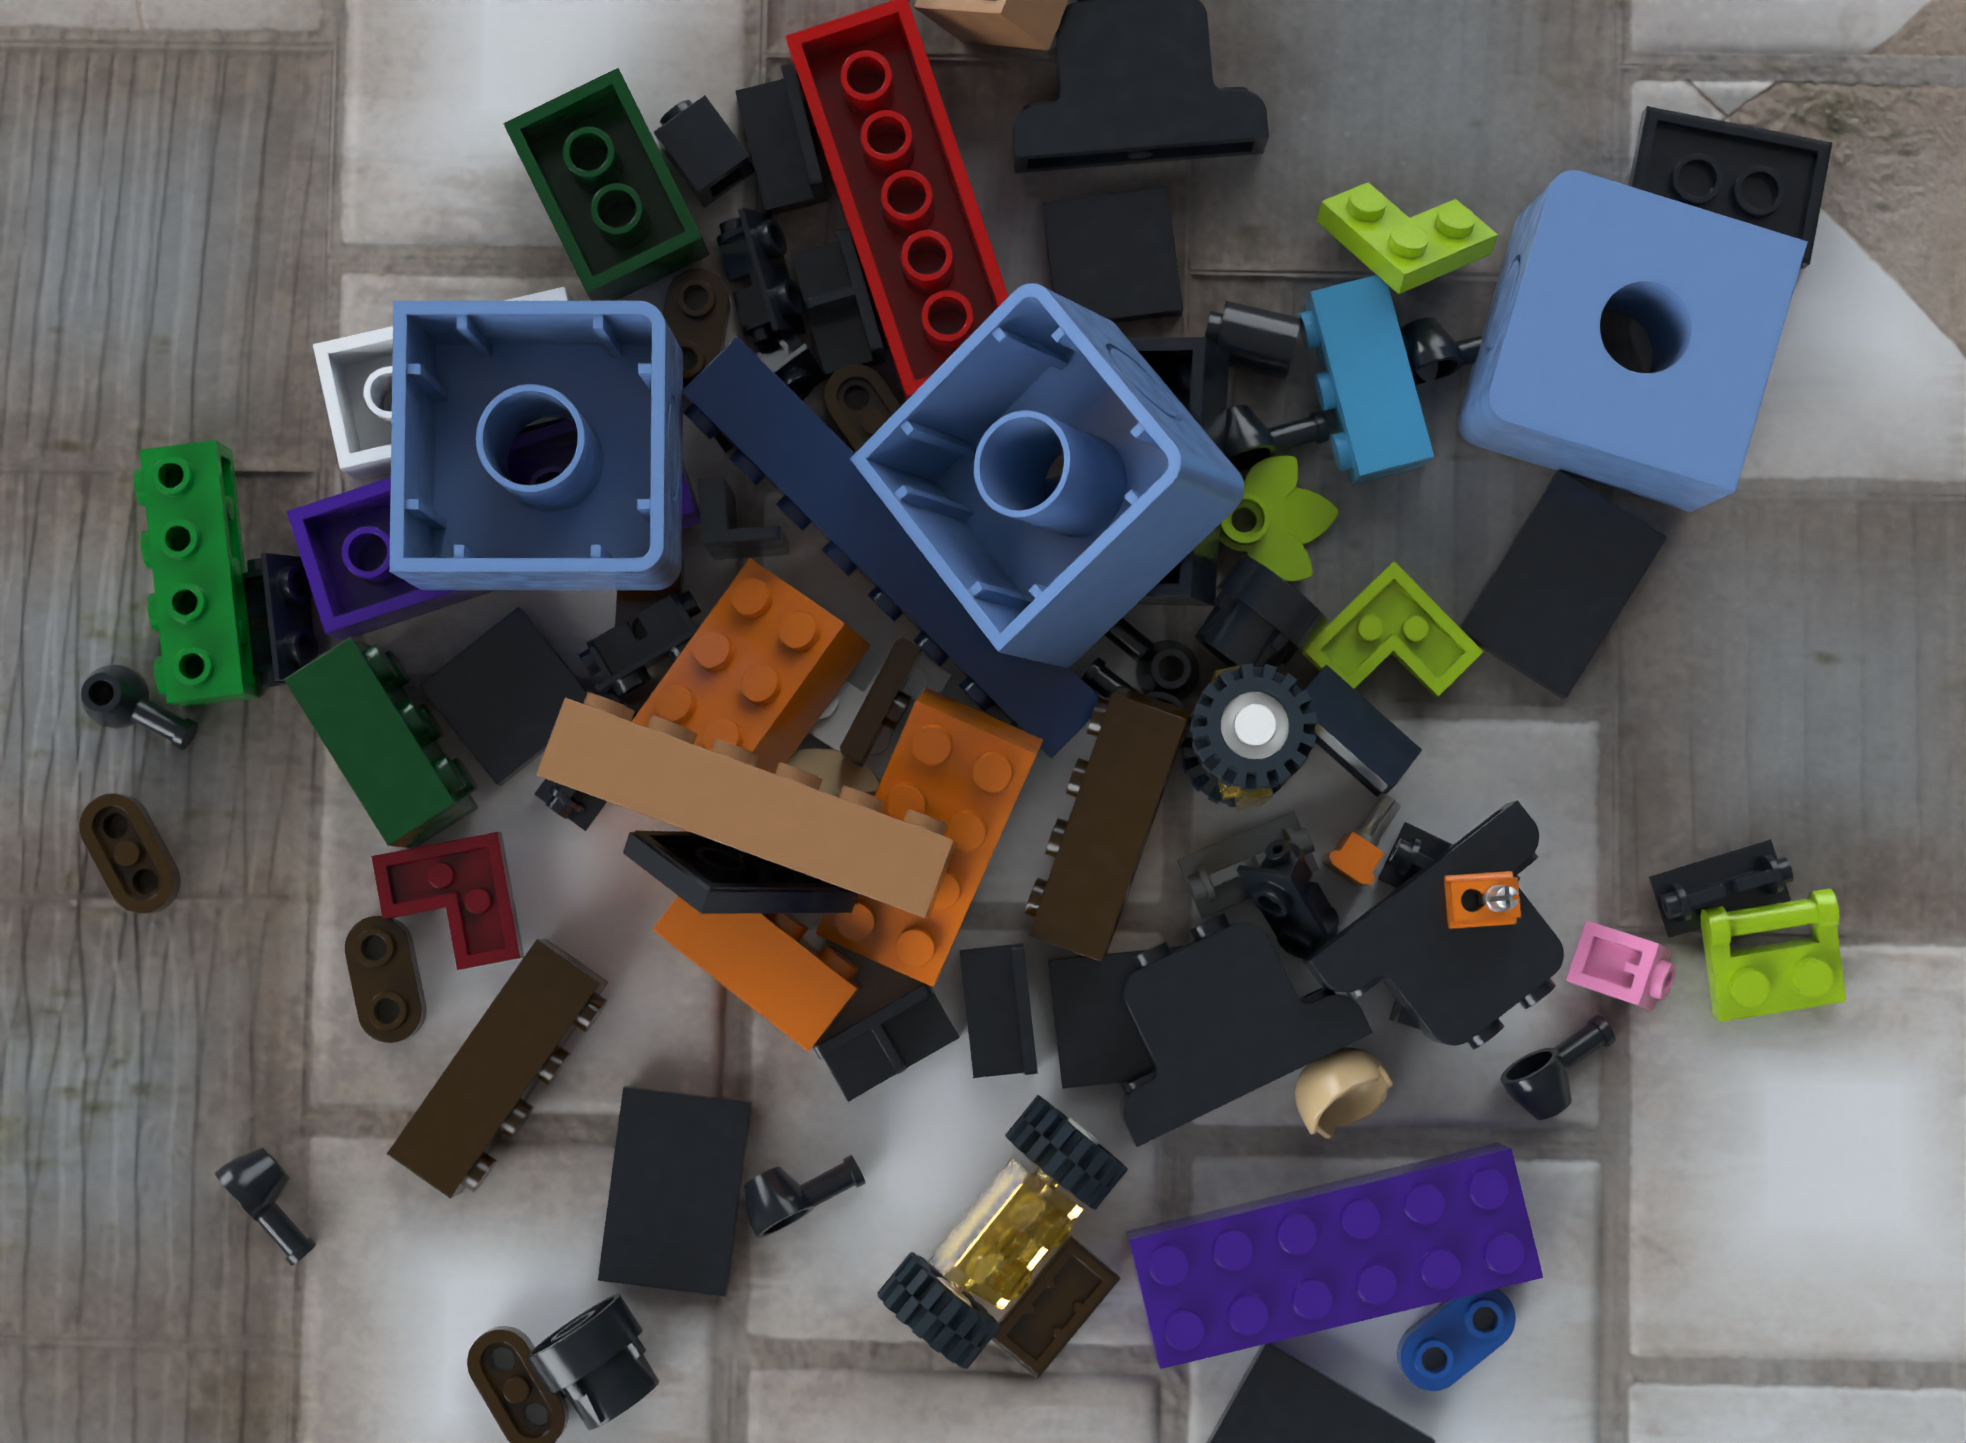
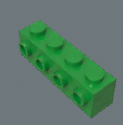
(196, 573)

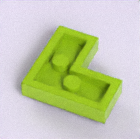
(1403, 248)
(1395, 620)

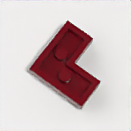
(466, 879)

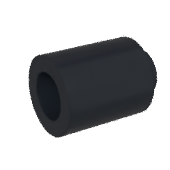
(1255, 337)

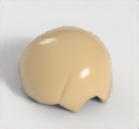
(1340, 1090)

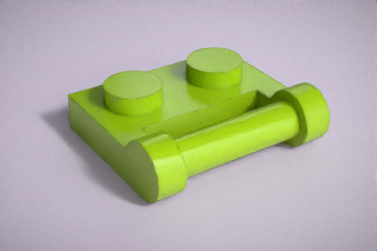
(1777, 974)

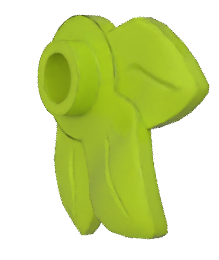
(1283, 519)

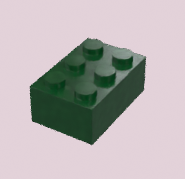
(606, 188)
(384, 742)

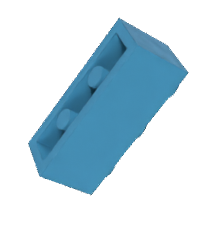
(1365, 380)

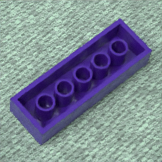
(348, 541)
(1334, 1254)

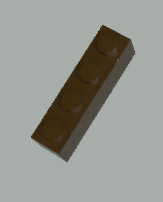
(1108, 823)
(499, 1068)

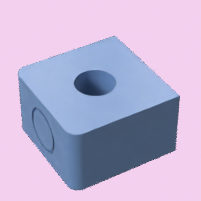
(1701, 290)
(464, 391)
(972, 462)

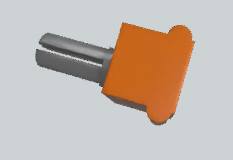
(1357, 851)
(1497, 899)

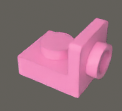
(1622, 966)

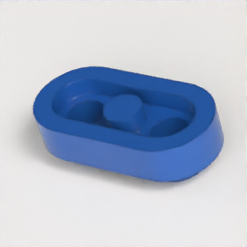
(1453, 1331)

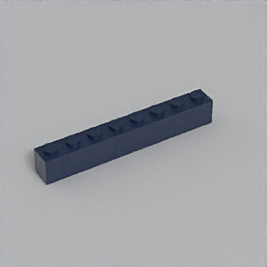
(822, 487)

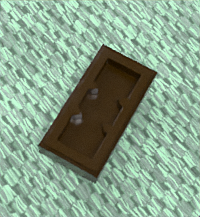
(884, 702)
(1054, 1306)

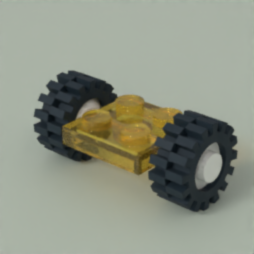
(1248, 735)
(1003, 1235)

